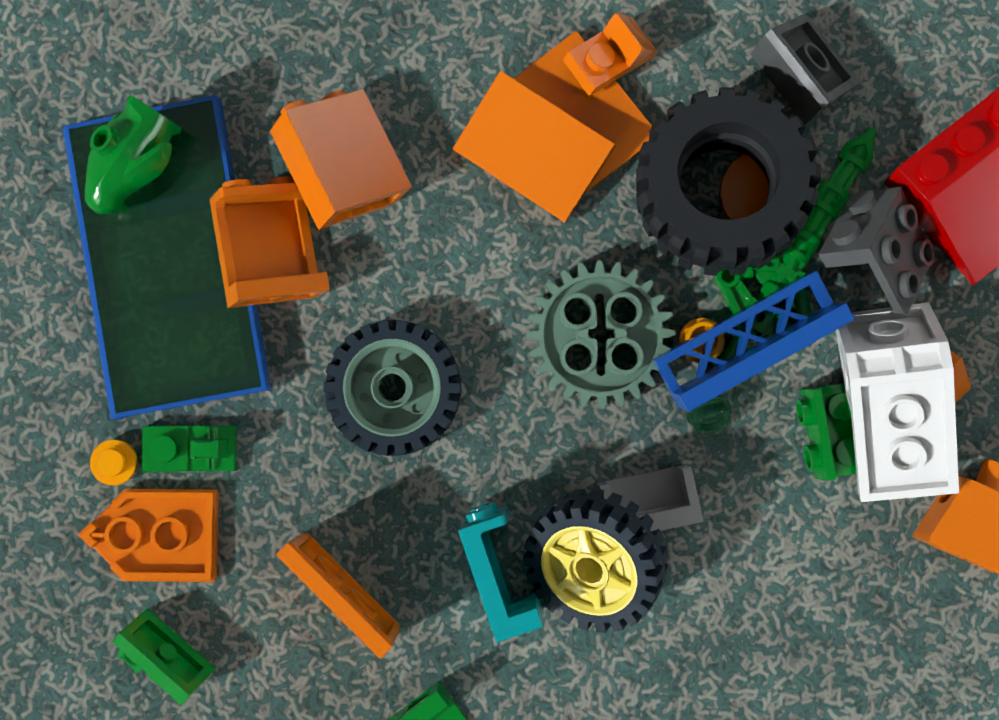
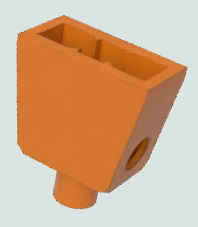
(967, 521)

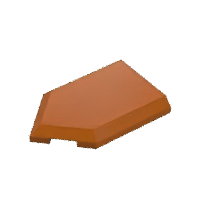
(159, 535)

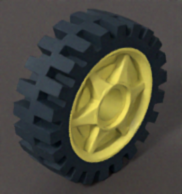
(627, 554)

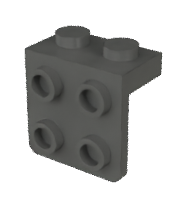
(885, 233)

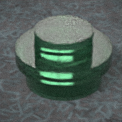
(710, 416)

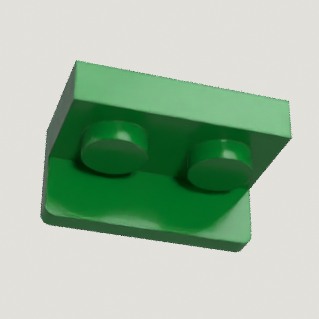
(829, 431)

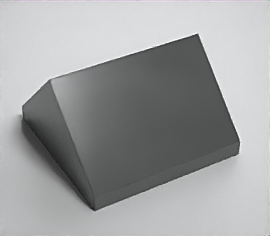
(803, 67)

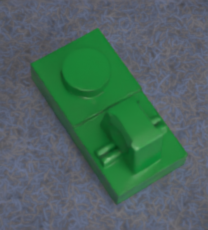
(189, 448)
(163, 655)

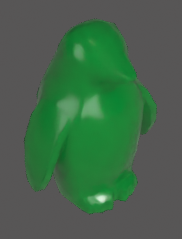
(127, 156)

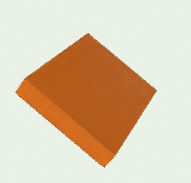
(605, 112)
(533, 146)
(340, 593)

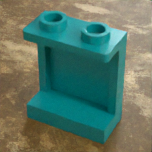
(506, 616)

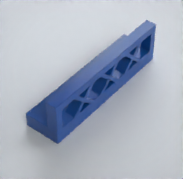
(762, 354)

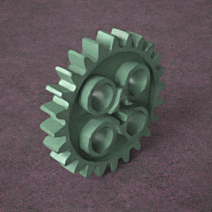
(557, 334)

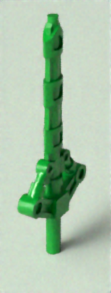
(788, 267)

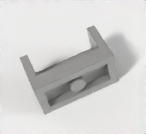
(663, 494)

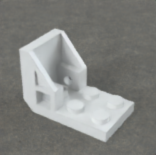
(900, 403)

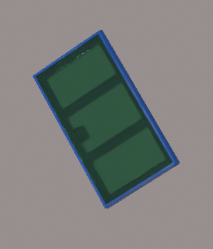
(160, 277)

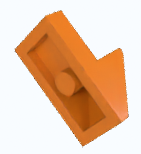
(609, 54)

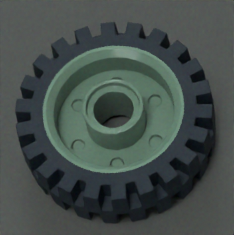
(357, 378)

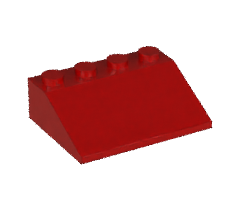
(957, 189)

